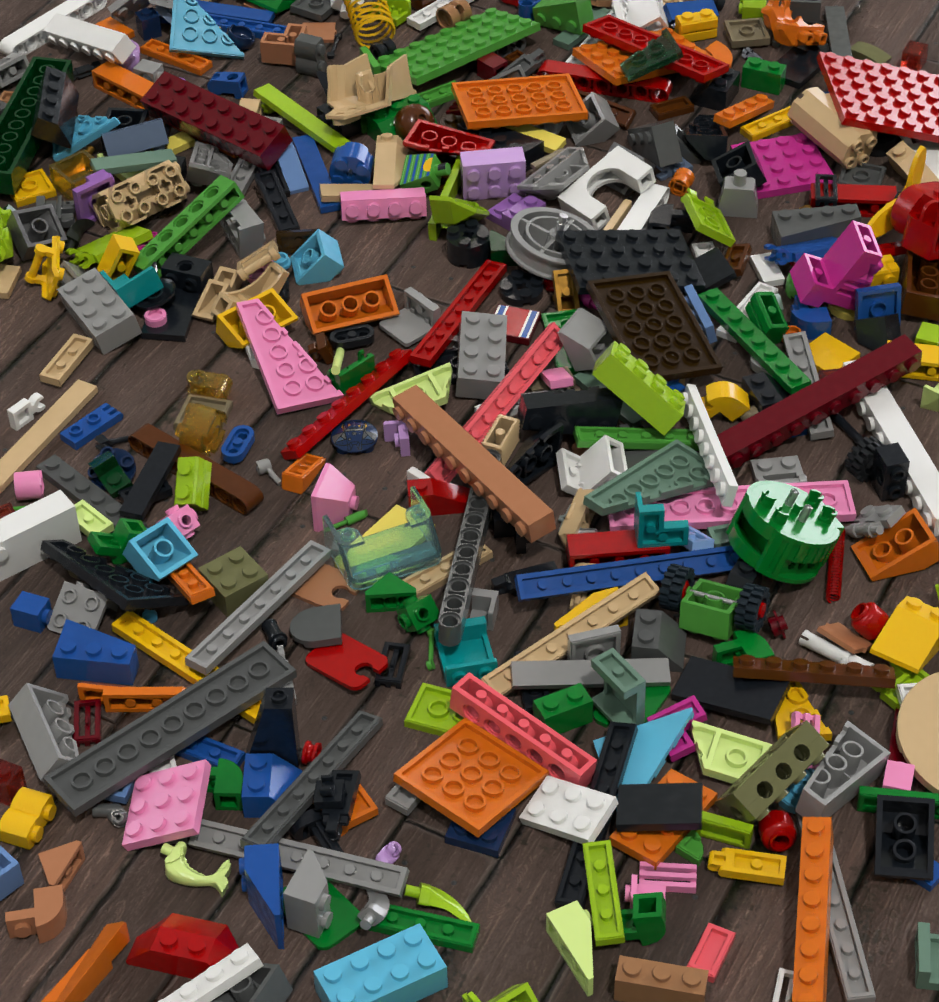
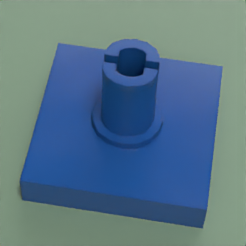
(878, 301)

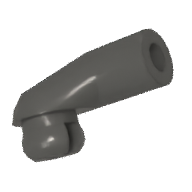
(112, 811)

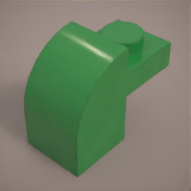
(114, 544)
(743, 643)
(226, 785)
(646, 918)

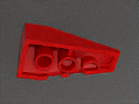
(442, 140)

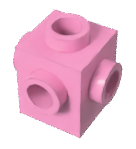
(183, 518)

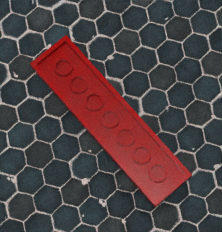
(633, 39)

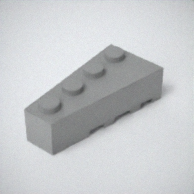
(849, 763)

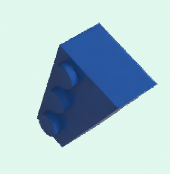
(94, 656)

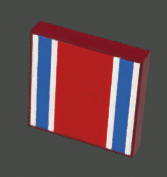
(520, 323)

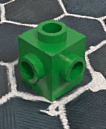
(417, 613)

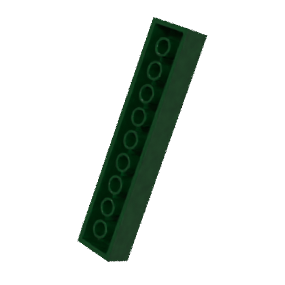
(16, 121)

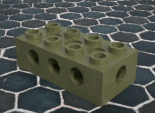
(772, 774)

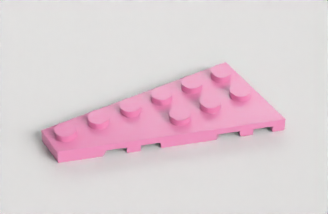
(284, 365)

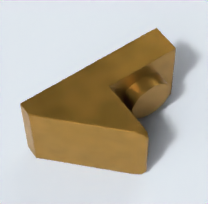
(565, 293)

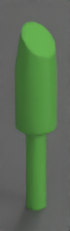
(352, 518)

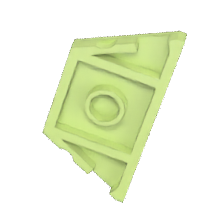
(433, 382)
(725, 753)

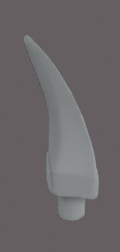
(374, 910)

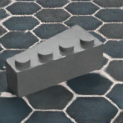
(811, 223)

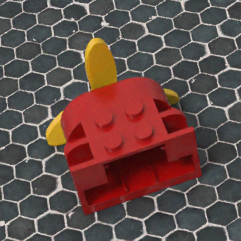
(913, 212)

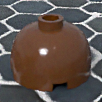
(407, 117)

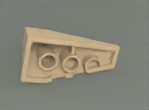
(389, 161)

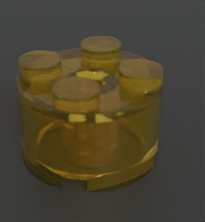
(202, 428)

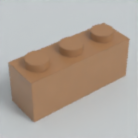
(658, 982)

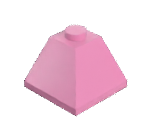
(333, 497)

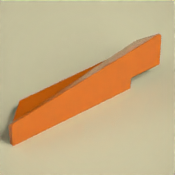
(126, 698)
(92, 966)

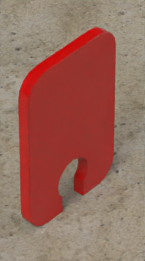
(343, 661)

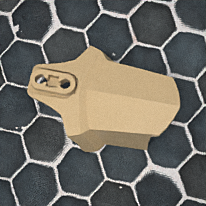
(356, 91)

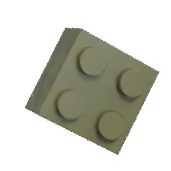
(234, 579)

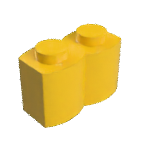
(26, 818)

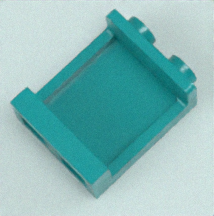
(470, 655)

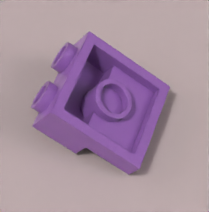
(83, 194)
(506, 209)

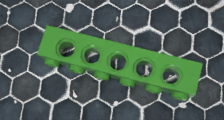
(191, 223)

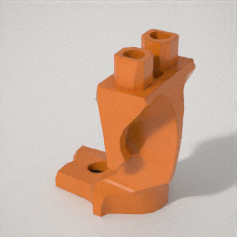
(789, 30)

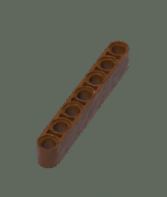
(224, 484)

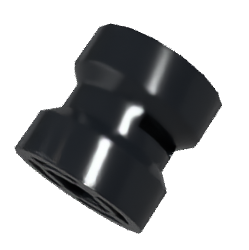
(386, 47)

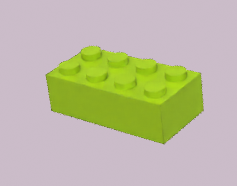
(639, 387)

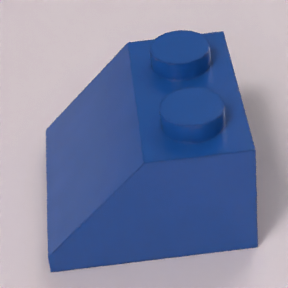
(264, 782)

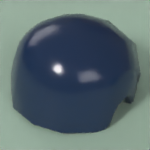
(241, 36)

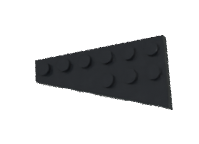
(117, 583)

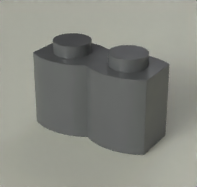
(309, 55)

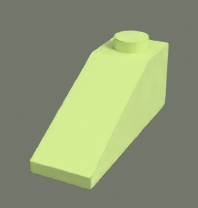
(572, 935)

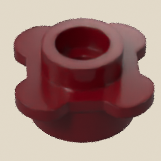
(777, 625)

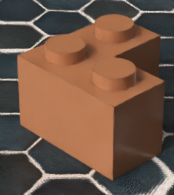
(279, 47)

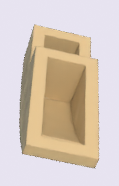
(224, 280)

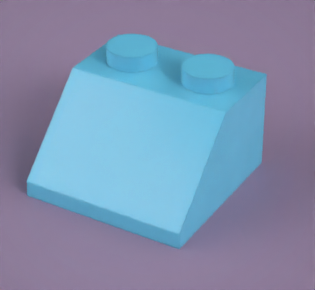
(317, 259)
(159, 550)

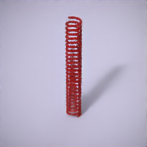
(833, 566)

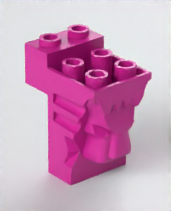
(844, 268)

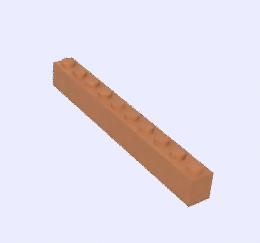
(474, 464)

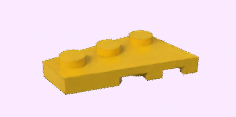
(797, 701)

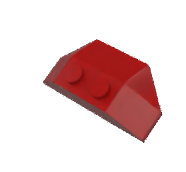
(182, 946)

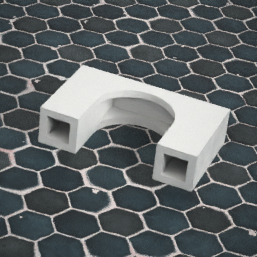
(615, 167)

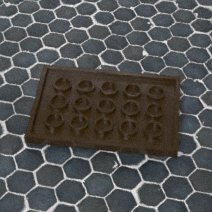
(655, 324)

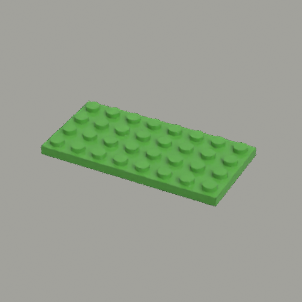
(461, 44)

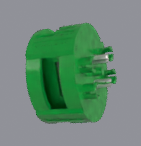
(784, 531)

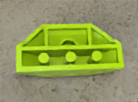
(453, 211)

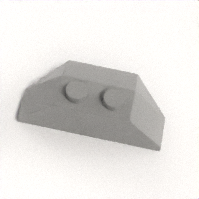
(207, 165)
(556, 174)

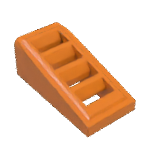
(300, 475)

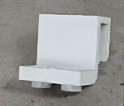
(641, 13)
(593, 467)

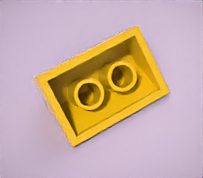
(230, 326)

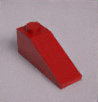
(440, 496)

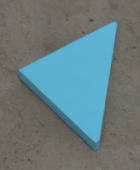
(198, 34)
(85, 131)
(652, 746)

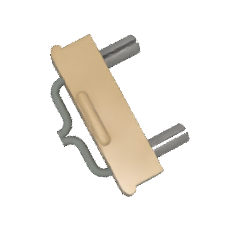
(577, 517)

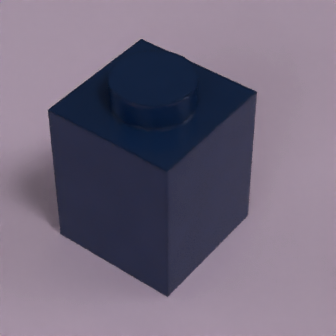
(148, 23)

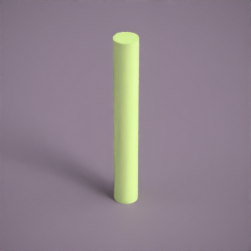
(337, 362)

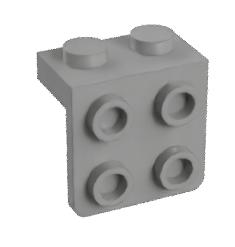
(413, 320)
(79, 605)

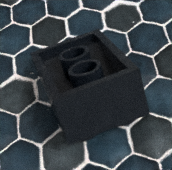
(904, 837)

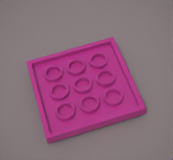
(788, 164)

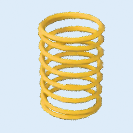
(358, 26)

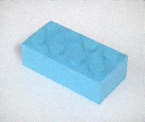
(390, 970)

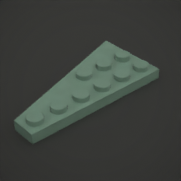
(660, 476)

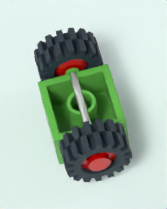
(712, 606)

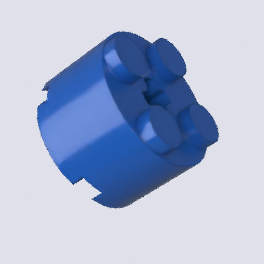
(351, 164)

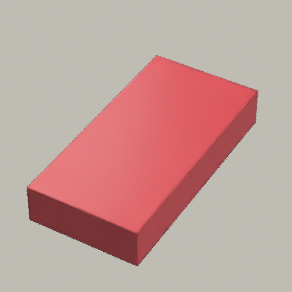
(712, 950)

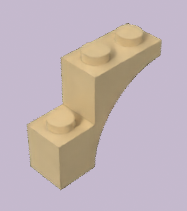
(272, 277)

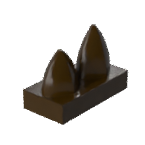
(291, 240)

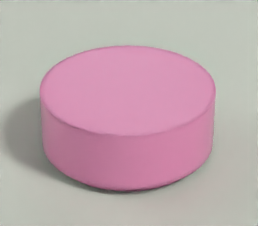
(155, 317)

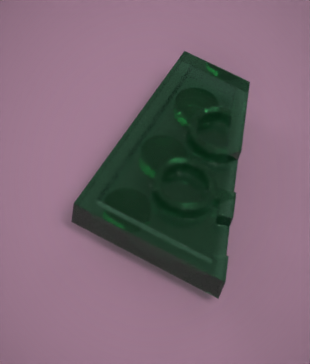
(656, 55)

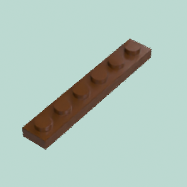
(814, 672)

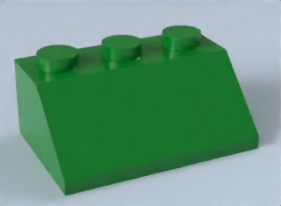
(381, 120)

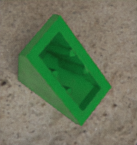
(388, 594)

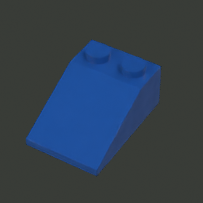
(264, 883)

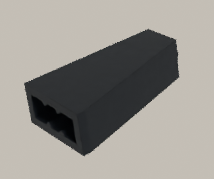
(277, 726)

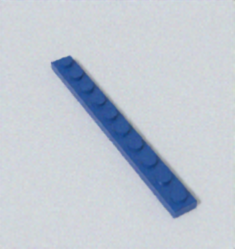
(619, 573)

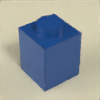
(31, 612)

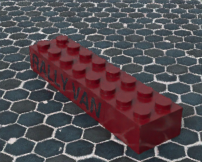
(216, 120)

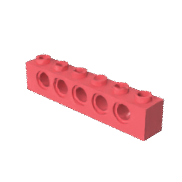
(521, 730)

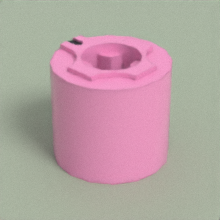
(28, 485)

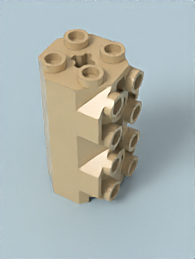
(819, 121)
(140, 196)

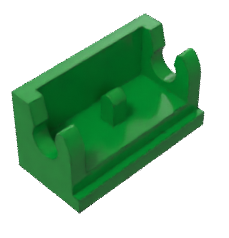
(353, 373)

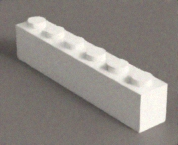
(89, 38)

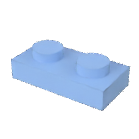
(698, 540)

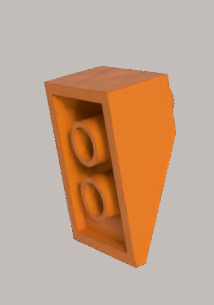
(900, 549)

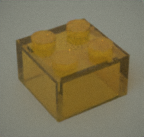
(71, 172)

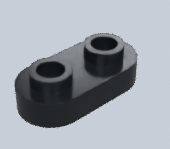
(352, 336)

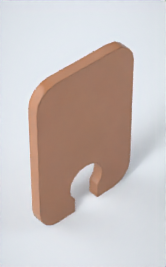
(319, 588)

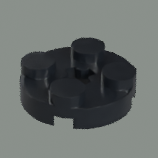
(530, 286)

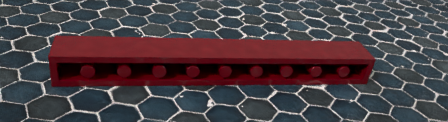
(819, 400)

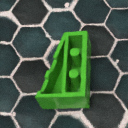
(563, 14)

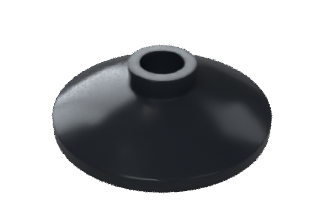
(160, 297)

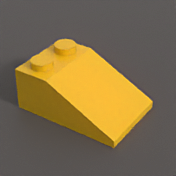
(909, 635)

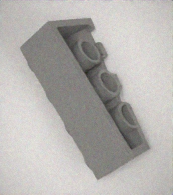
(44, 727)

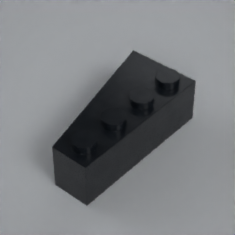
(507, 138)
(572, 408)

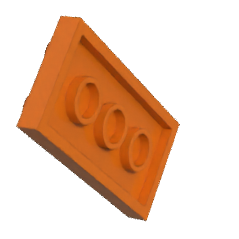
(658, 845)

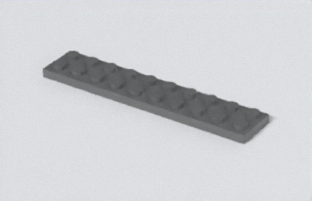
(168, 728)

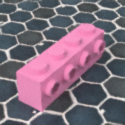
(383, 204)

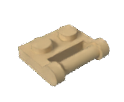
(257, 260)

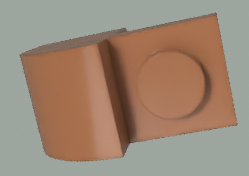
(45, 919)

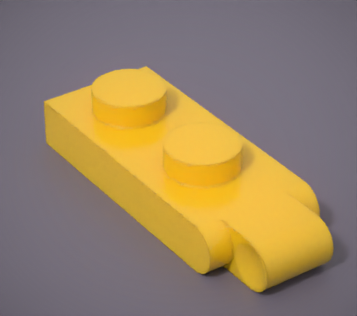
(748, 865)

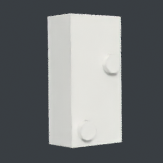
(24, 530)

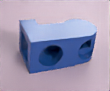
(229, 83)

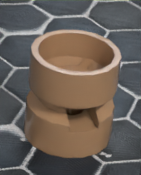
(453, 12)

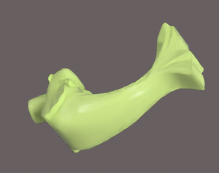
(179, 871)

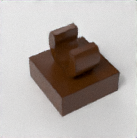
(323, 349)

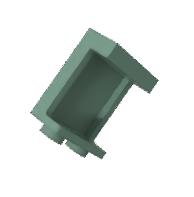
(623, 689)
(926, 958)

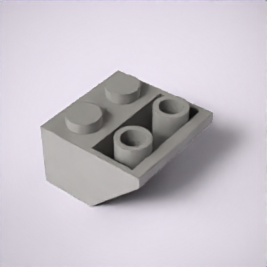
(584, 339)

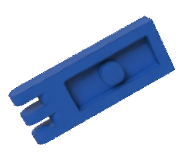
(91, 426)

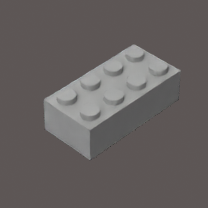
(99, 311)
(480, 354)

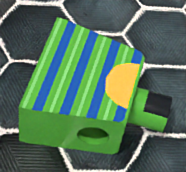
(423, 171)

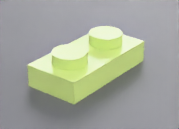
(91, 519)

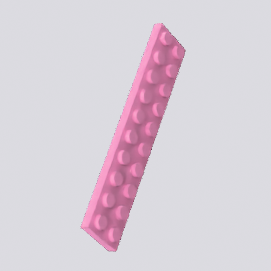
(705, 510)

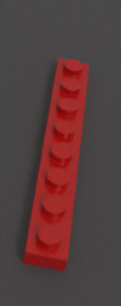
(449, 323)
(345, 406)

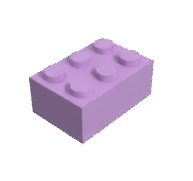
(492, 173)

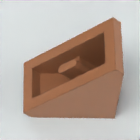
(62, 863)

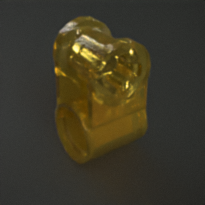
(209, 384)

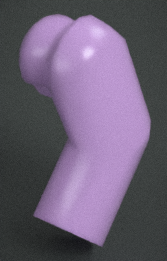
(389, 853)

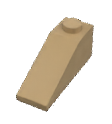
(901, 160)

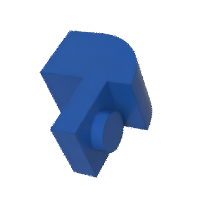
(812, 320)

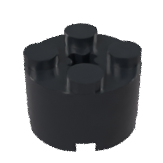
(468, 244)

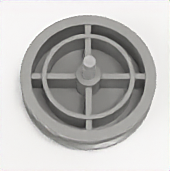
(533, 239)

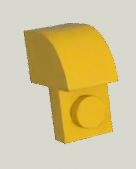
(727, 399)

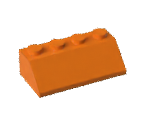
(348, 304)

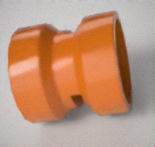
(681, 181)

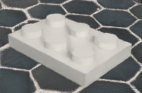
(568, 810)

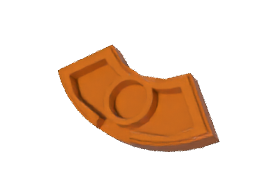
(720, 52)

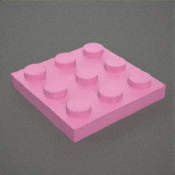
(167, 805)

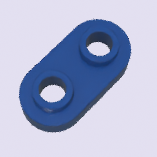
(237, 444)

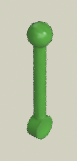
(430, 663)

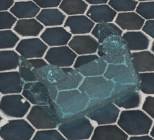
(394, 550)

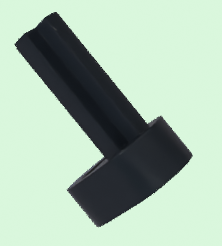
(310, 825)

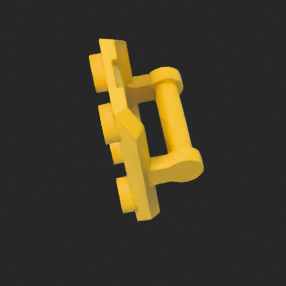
(50, 268)

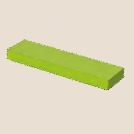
(603, 893)

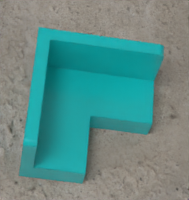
(137, 288)
(653, 530)

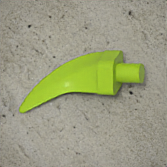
(432, 896)

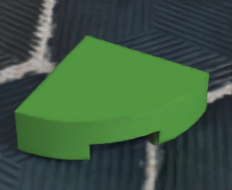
(691, 848)

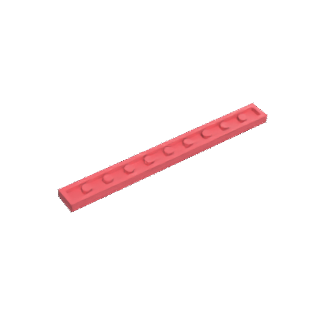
(506, 393)

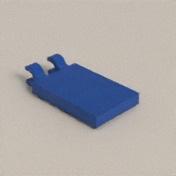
(794, 251)

